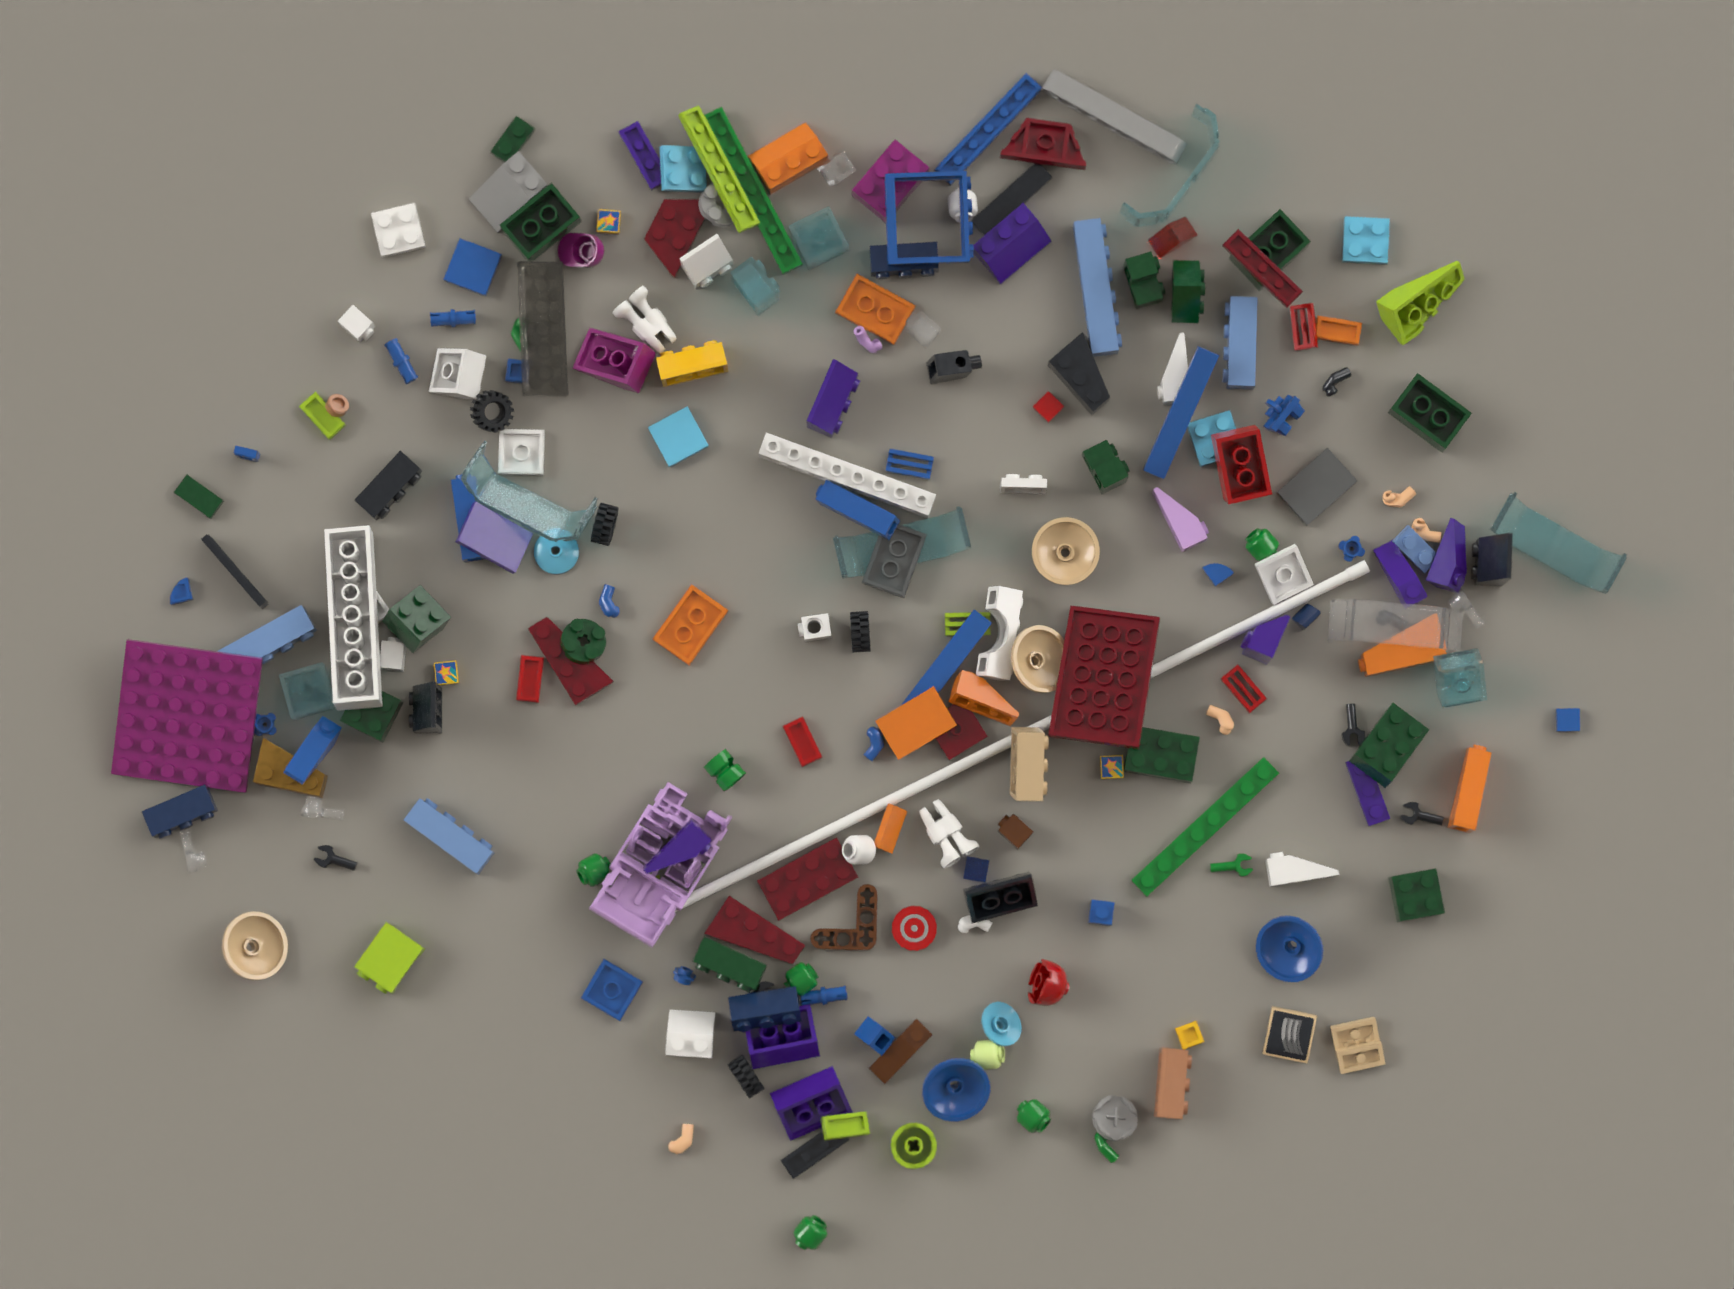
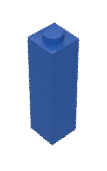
(462, 502)
(857, 509)

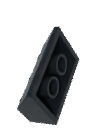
(1000, 897)

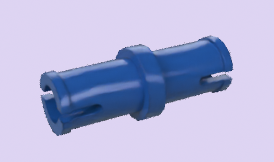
(452, 318)
(401, 361)
(825, 995)

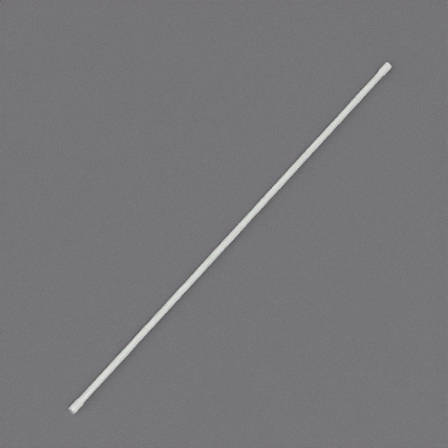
(1348, 575)

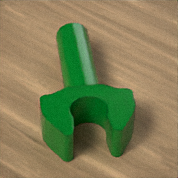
(1233, 865)

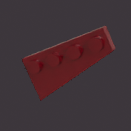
(578, 679)
(749, 930)

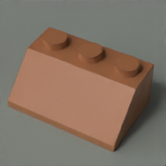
(1172, 1083)

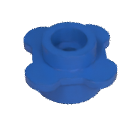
(1353, 542)
(269, 729)
(684, 975)

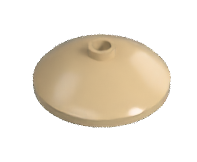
(1069, 535)
(1046, 649)
(267, 943)

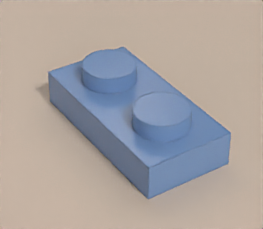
(1415, 548)

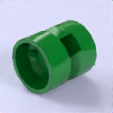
(724, 770)

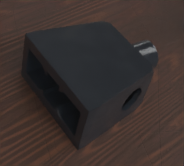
(943, 366)

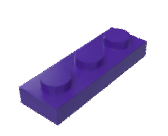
(642, 153)
(1368, 796)

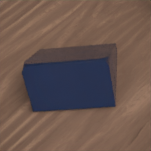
(1306, 616)

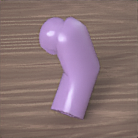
(864, 340)

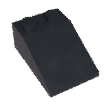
(1492, 560)
(426, 708)

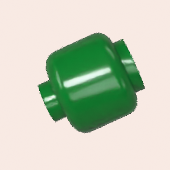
(1261, 544)
(593, 869)
(803, 977)
(1033, 1116)
(810, 1232)

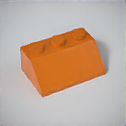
(788, 158)

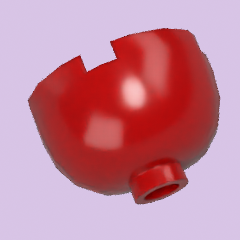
(1048, 983)

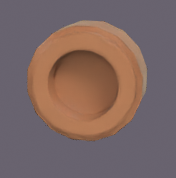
(337, 405)

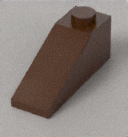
(900, 1051)

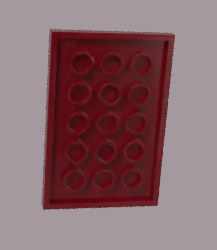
(1104, 677)

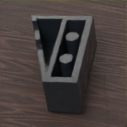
(1080, 374)

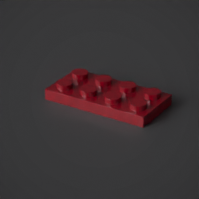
(807, 879)

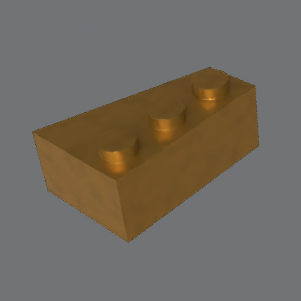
(270, 773)

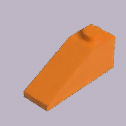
(980, 697)

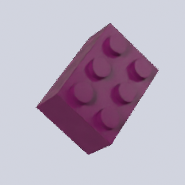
(871, 187)

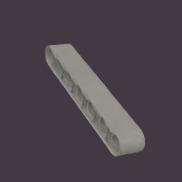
(1114, 117)

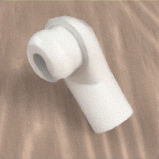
(966, 924)

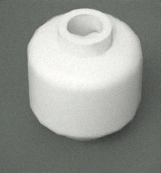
(953, 205)
(859, 849)

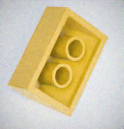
(692, 363)

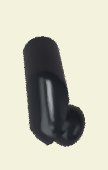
(1334, 378)

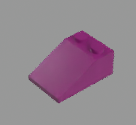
(614, 359)

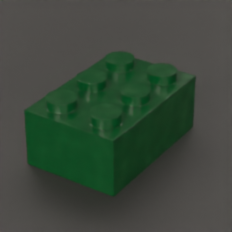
(540, 223)
(1278, 241)
(1429, 412)
(1389, 745)
(1164, 755)
(729, 964)

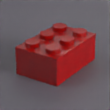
(1241, 464)

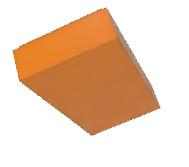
(1338, 330)
(890, 828)

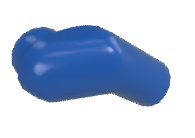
(606, 602)
(876, 741)

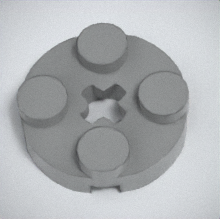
(712, 211)

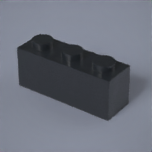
(389, 486)

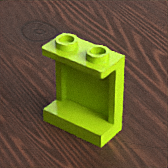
(388, 958)

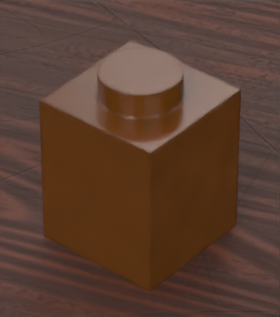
(1014, 830)

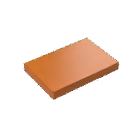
(875, 309)
(690, 625)
(916, 723)

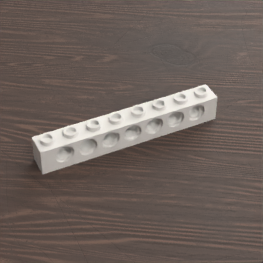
(847, 475)

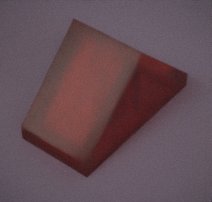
(1172, 237)

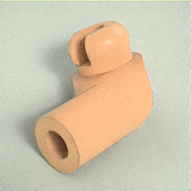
(1223, 717)
(684, 1141)

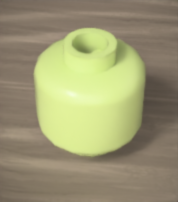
(987, 1054)

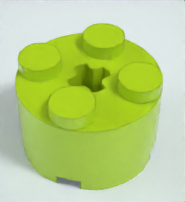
(927, 1145)

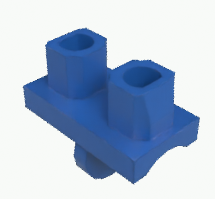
(1279, 411)

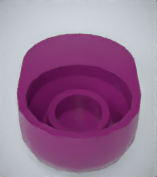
(580, 250)

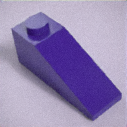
(1449, 564)
(1400, 574)
(682, 847)

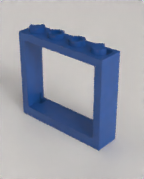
(965, 205)

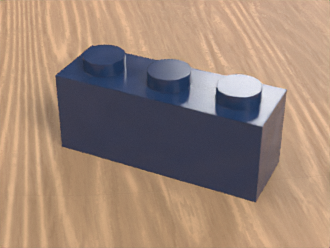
(879, 266)
(180, 812)
(764, 1009)

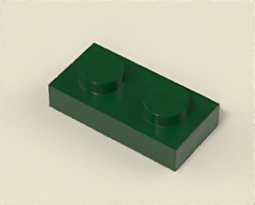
(512, 139)

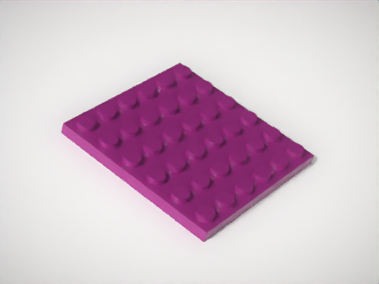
(186, 715)

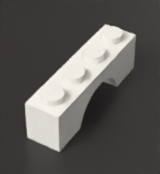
(1005, 607)

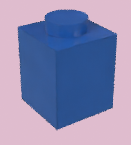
(1101, 912)
(874, 1035)

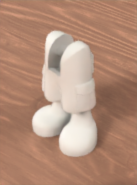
(648, 326)
(943, 828)

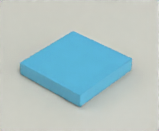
(678, 436)

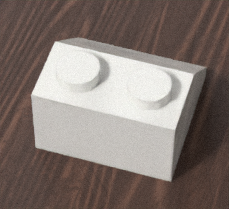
(706, 262)
(457, 373)
(690, 1033)

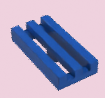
(908, 463)

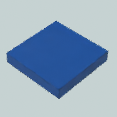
(472, 267)
(611, 989)

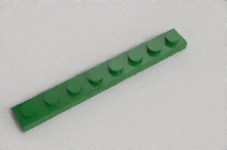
(770, 224)
(1205, 826)

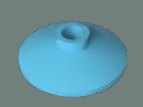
(556, 563)
(1007, 1021)

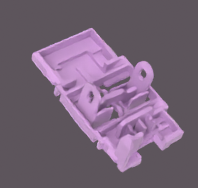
(640, 899)

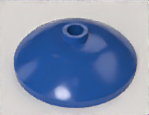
(1282, 958)
(956, 1100)

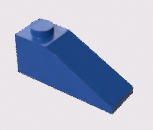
(313, 750)

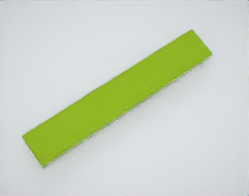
(719, 169)

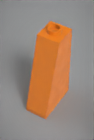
(1393, 657)
(1470, 789)

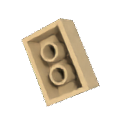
(1028, 764)

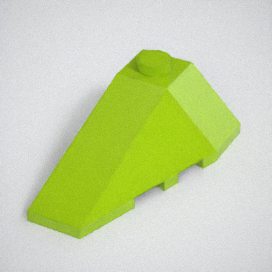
(1411, 304)

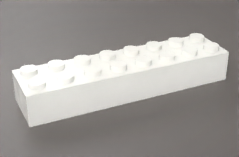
(353, 618)

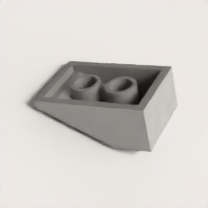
(507, 190)

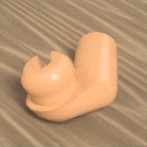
(1398, 500)
(1424, 532)

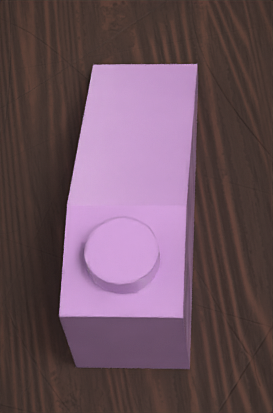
(1183, 524)

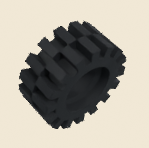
(504, 411)
(604, 524)
(860, 631)
(745, 1076)

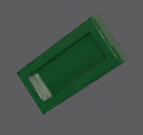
(198, 496)

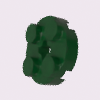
(589, 652)

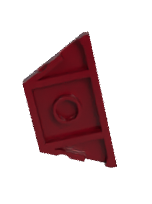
(1045, 144)
(674, 231)

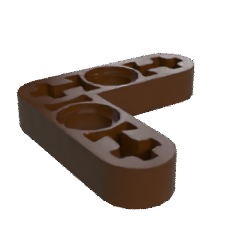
(854, 934)

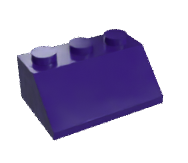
(1011, 243)
(833, 399)
(1264, 640)
(784, 1042)
(808, 1100)

